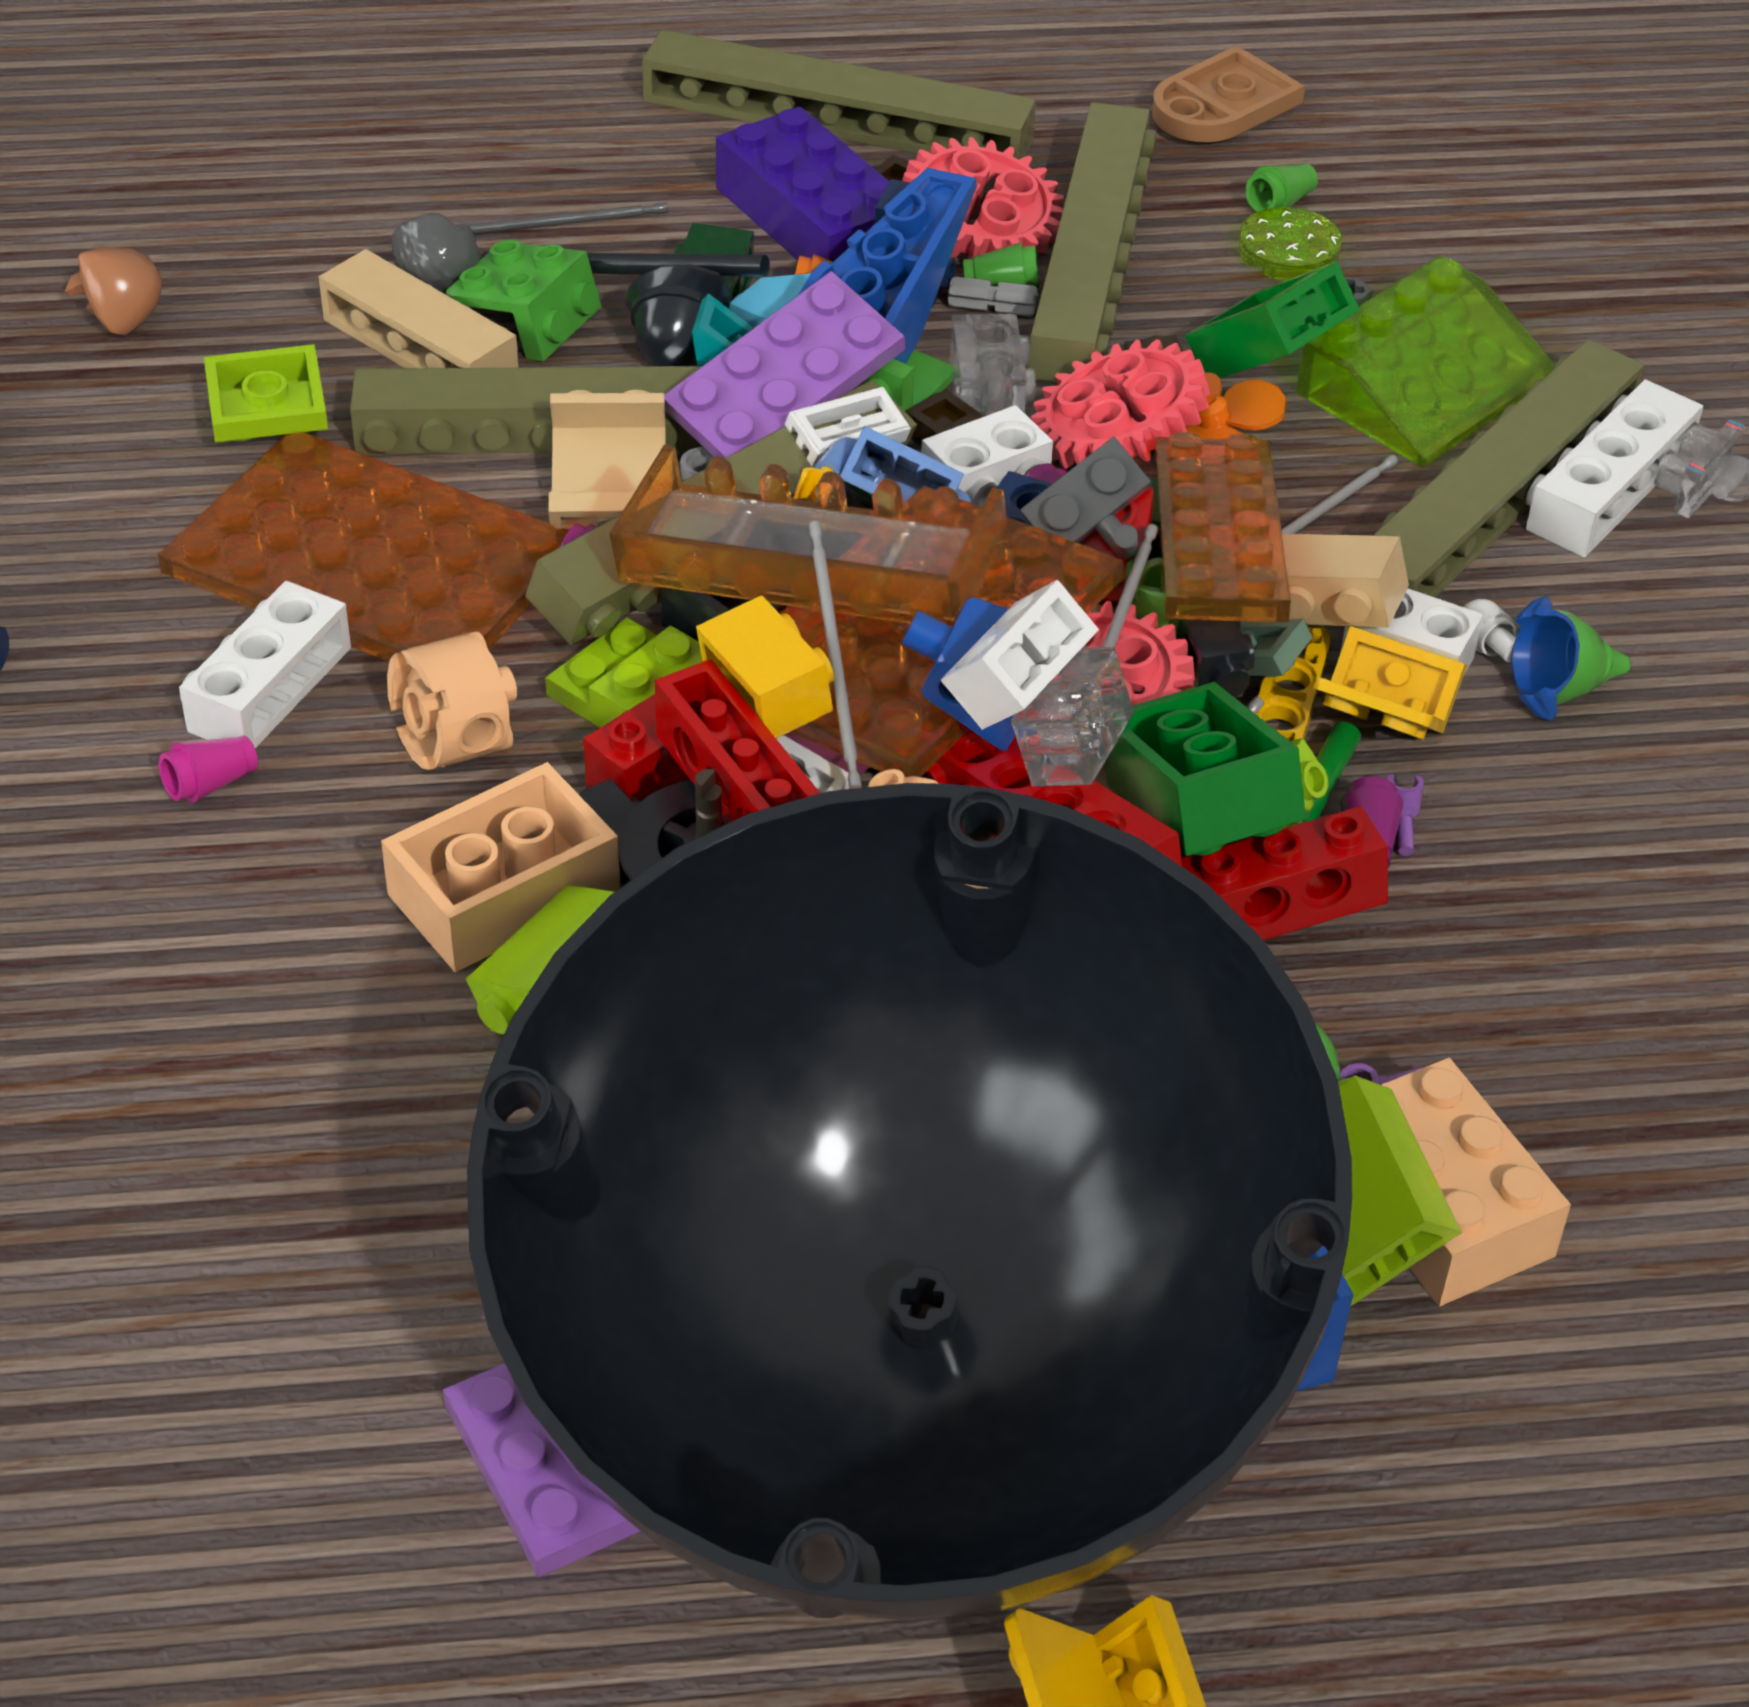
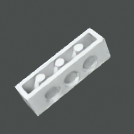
(1609, 468)

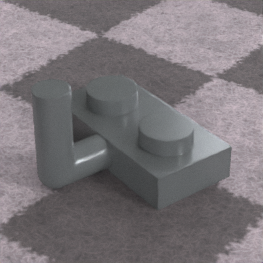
(1090, 499)

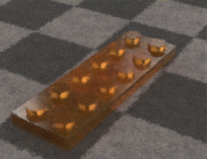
(1220, 529)

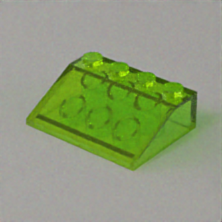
(1423, 362)

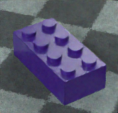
(798, 183)

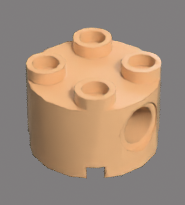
(451, 700)

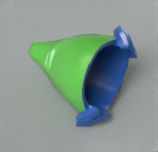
(1559, 658)

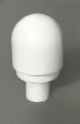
(1496, 631)

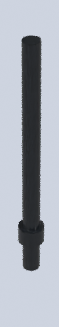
(643, 262)

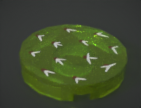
(1288, 241)

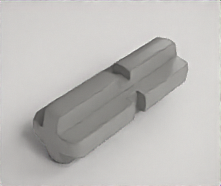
(979, 295)

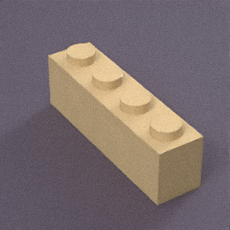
(410, 318)
(1345, 578)

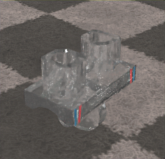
(1705, 467)

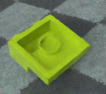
(265, 393)
(620, 670)

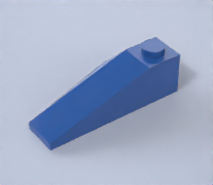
(906, 252)

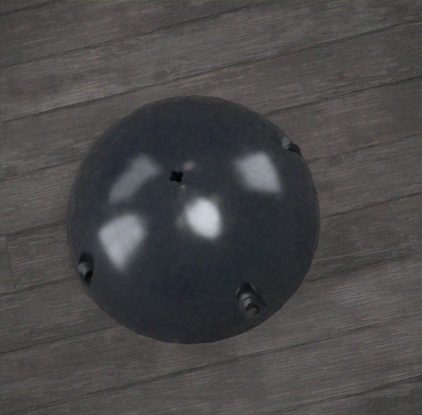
(859, 1089)

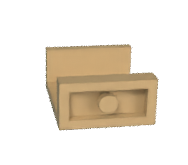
(601, 452)

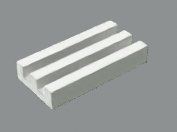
(888, 422)

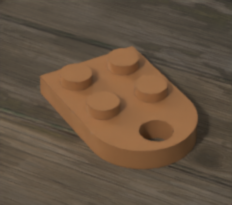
(1223, 97)

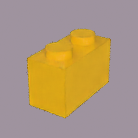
(769, 664)

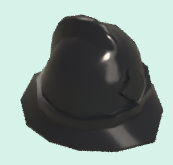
(666, 307)

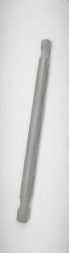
(1339, 496)
(1130, 587)
(834, 654)

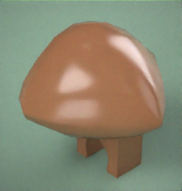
(119, 287)

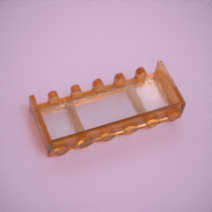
(762, 545)

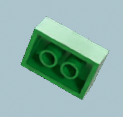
(1207, 769)

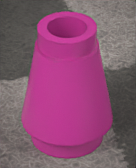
(204, 766)

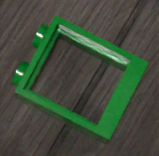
(1273, 321)

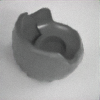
(434, 250)

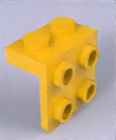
(1395, 679)
(1125, 1664)

